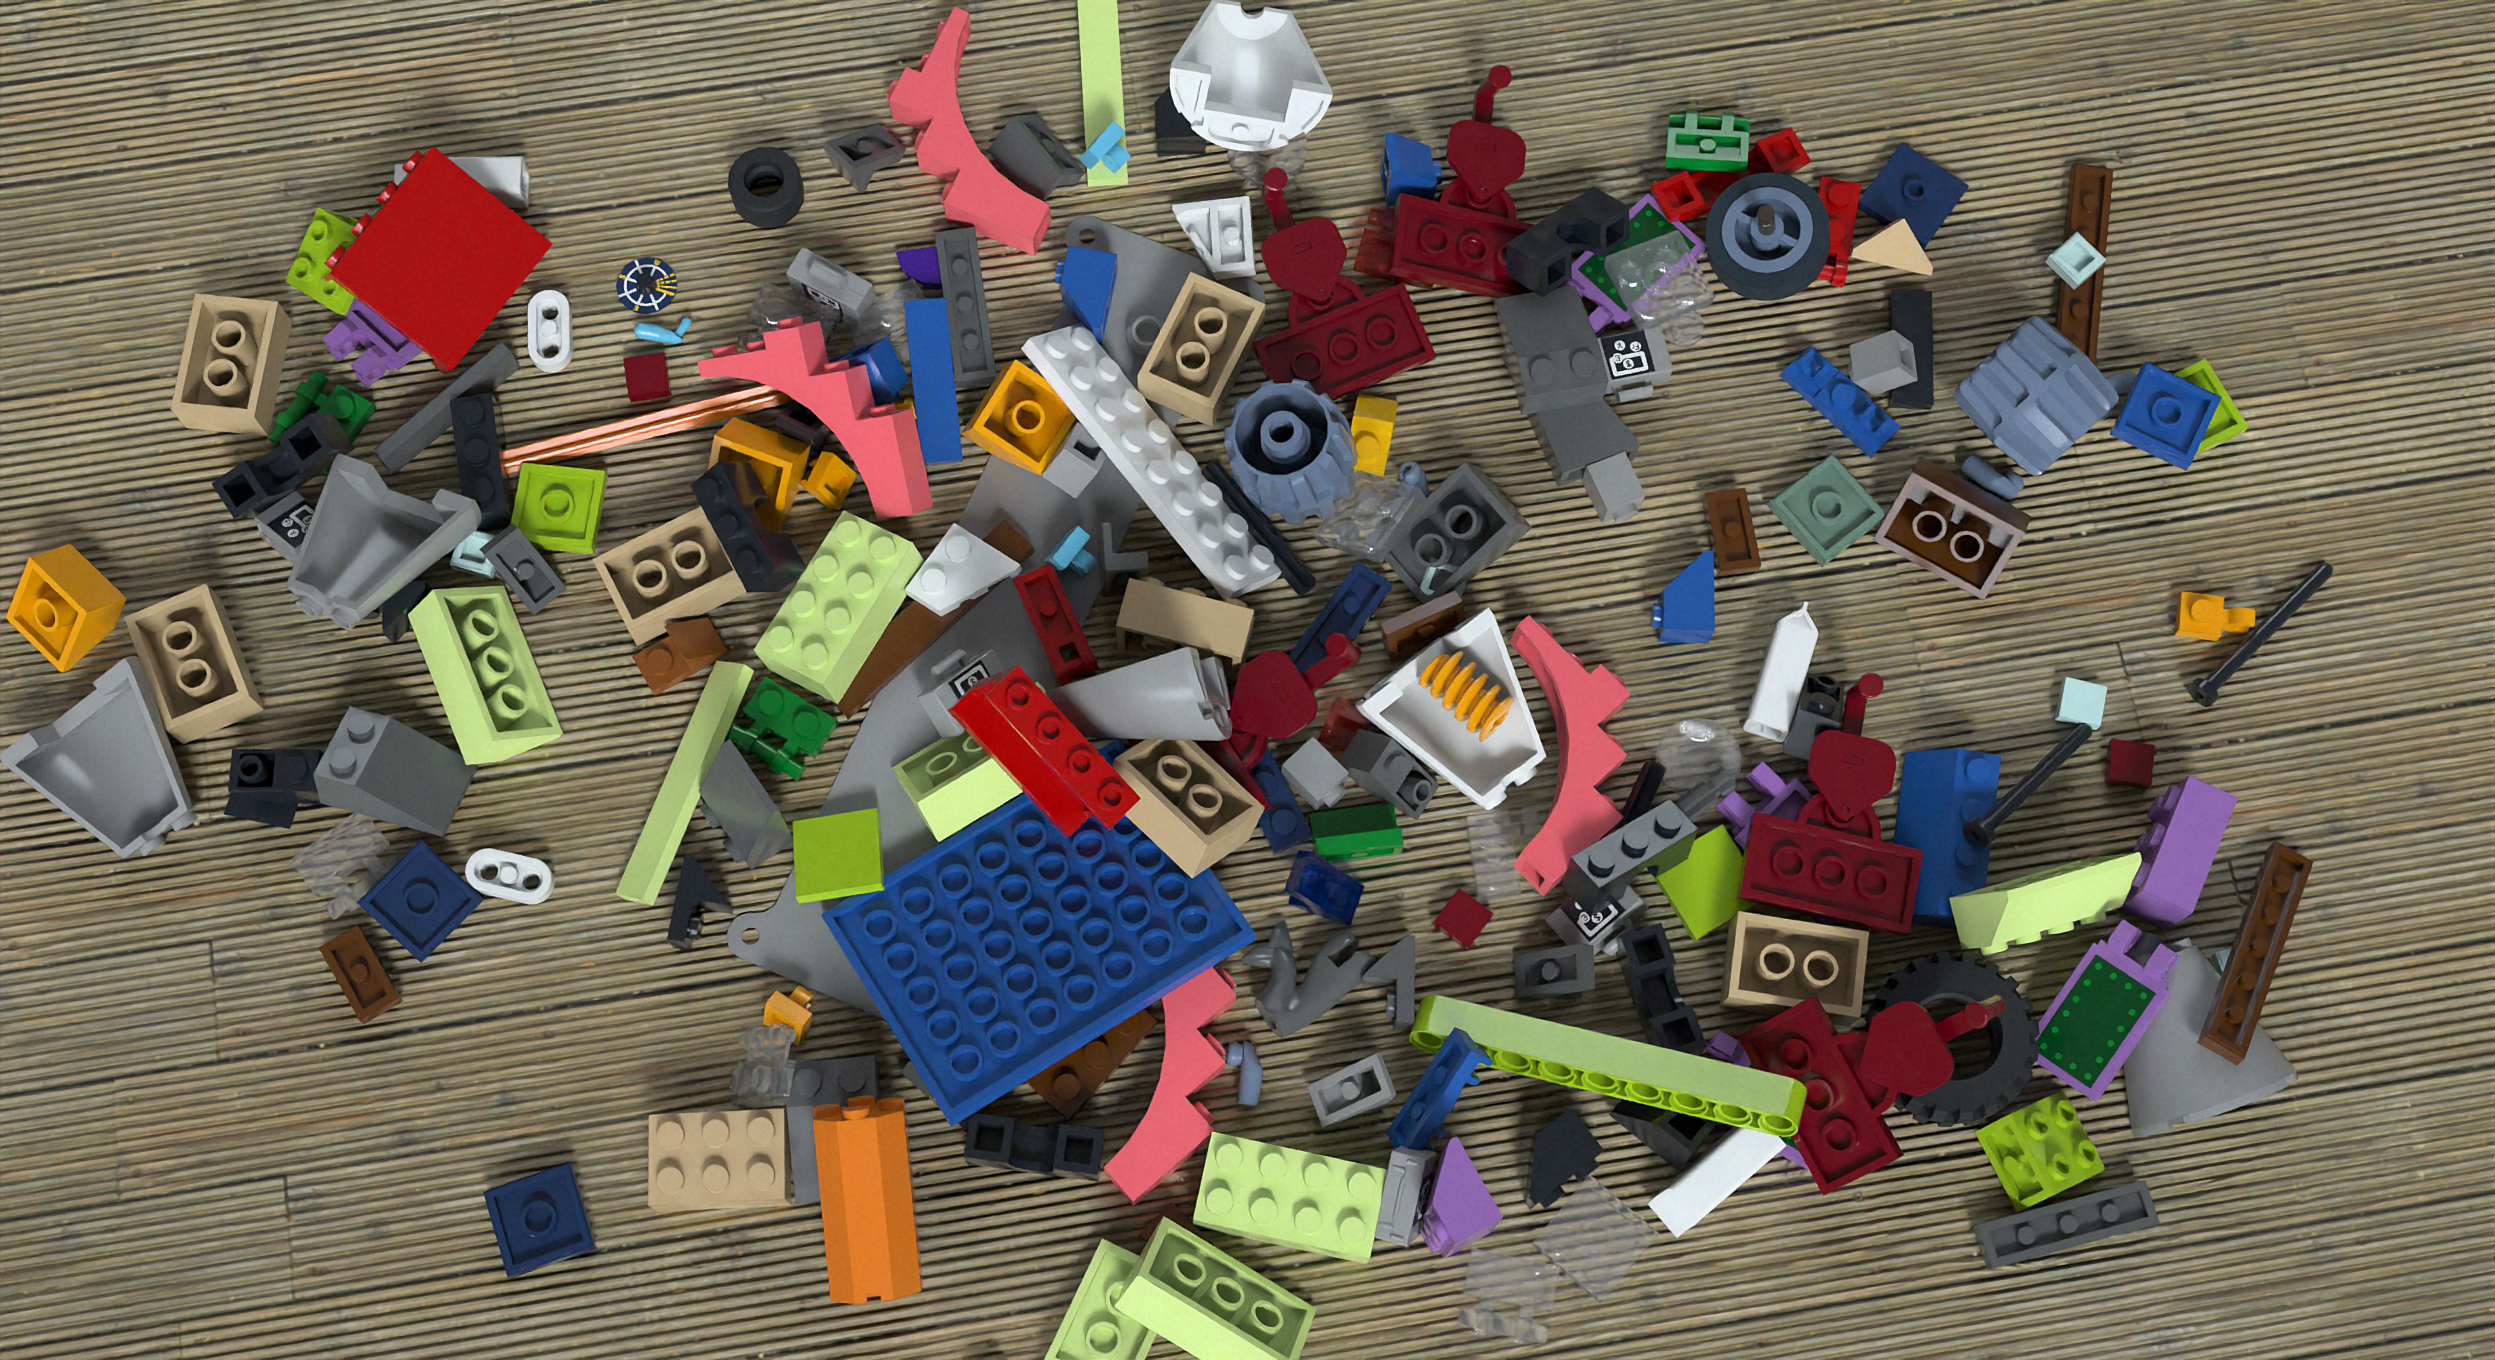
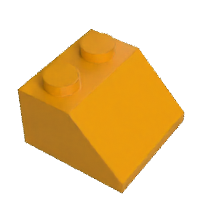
(1020, 419)
(774, 458)
(64, 605)

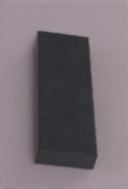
(1912, 318)

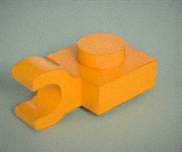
(2204, 617)

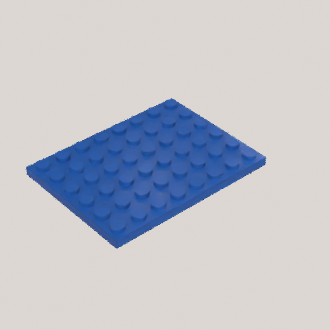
(1028, 945)

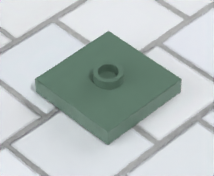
(1826, 510)

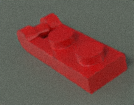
(1841, 204)
(1054, 623)

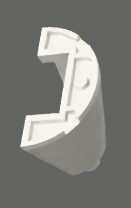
(1248, 78)
(1439, 739)

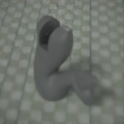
(1292, 1007)

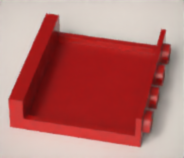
(437, 257)
(1042, 751)

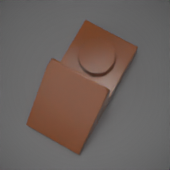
(683, 653)

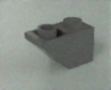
(1388, 772)

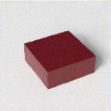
(647, 377)
(2129, 763)
(1463, 919)

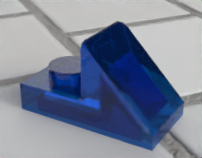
(1322, 889)

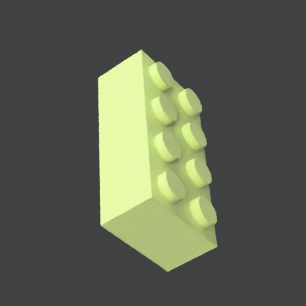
(840, 606)
(1289, 1198)

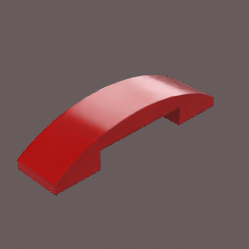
(1694, 195)

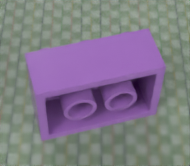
(2177, 852)

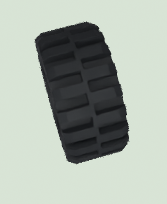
(2010, 1035)

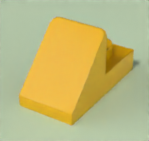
(1372, 432)

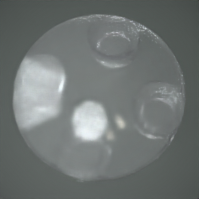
(1695, 751)

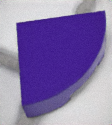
(922, 266)

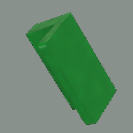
(1356, 833)

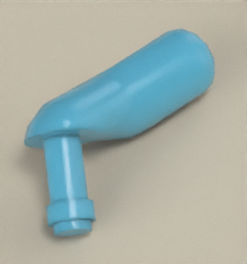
(661, 334)

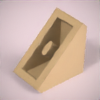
(1895, 248)

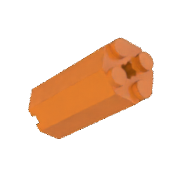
(867, 1199)

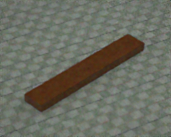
(2089, 216)
(918, 629)
(2255, 953)

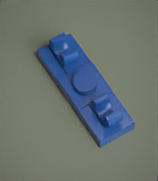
(1840, 401)
(1437, 1092)

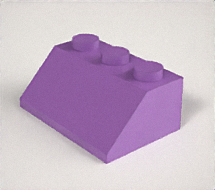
(1458, 1204)

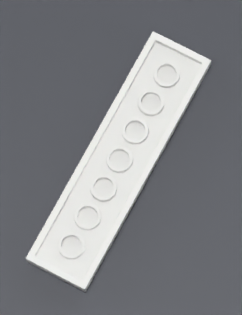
(1152, 460)

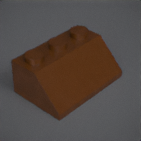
(1952, 528)

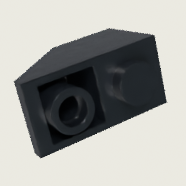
(1174, 131)
(1816, 712)
(275, 775)
(1664, 1131)
(1558, 1154)

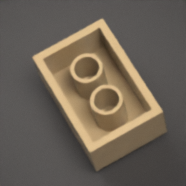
(1201, 349)
(231, 364)
(669, 575)
(1166, 619)
(193, 664)
(1187, 802)
(1786, 961)
(719, 1160)

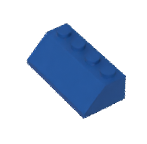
(1935, 802)

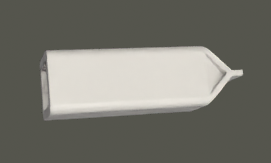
(502, 176)
(1782, 676)
(1713, 1177)

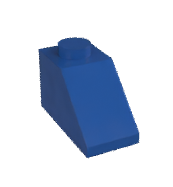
(1408, 169)
(1088, 286)
(883, 369)
(1687, 604)

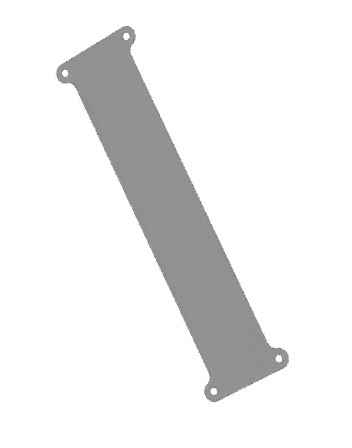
(896, 726)

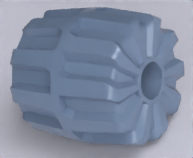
(2035, 395)
(1291, 451)

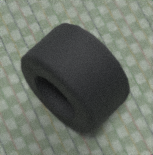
(759, 165)

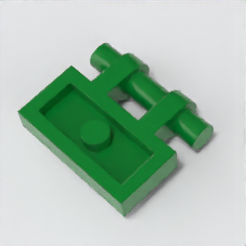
(1708, 142)
(346, 406)
(789, 718)

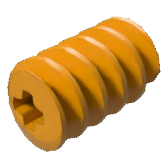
(1466, 694)

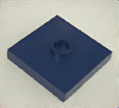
(1915, 191)
(420, 901)
(540, 1220)

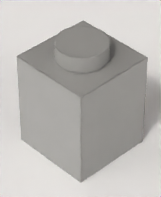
(1882, 362)
(1075, 461)
(1613, 488)
(1315, 775)

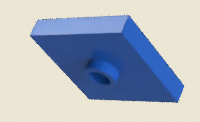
(2165, 415)

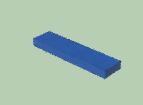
(933, 380)

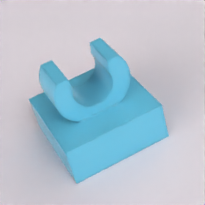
(1106, 149)
(1070, 553)

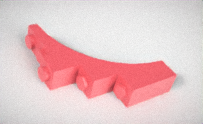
(945, 148)
(876, 437)
(1586, 754)
(1172, 1125)

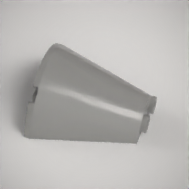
(371, 542)
(1152, 699)
(109, 764)
(2178, 1079)

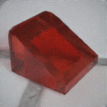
(1342, 724)

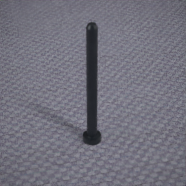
(2205, 690)
(1980, 831)

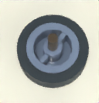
(1768, 236)

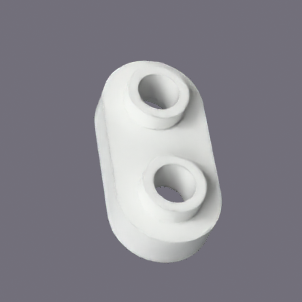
(550, 334)
(512, 876)

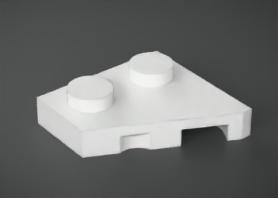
(1221, 234)
(959, 571)

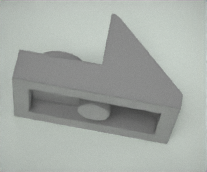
(1352, 1090)

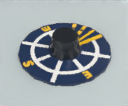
(646, 285)

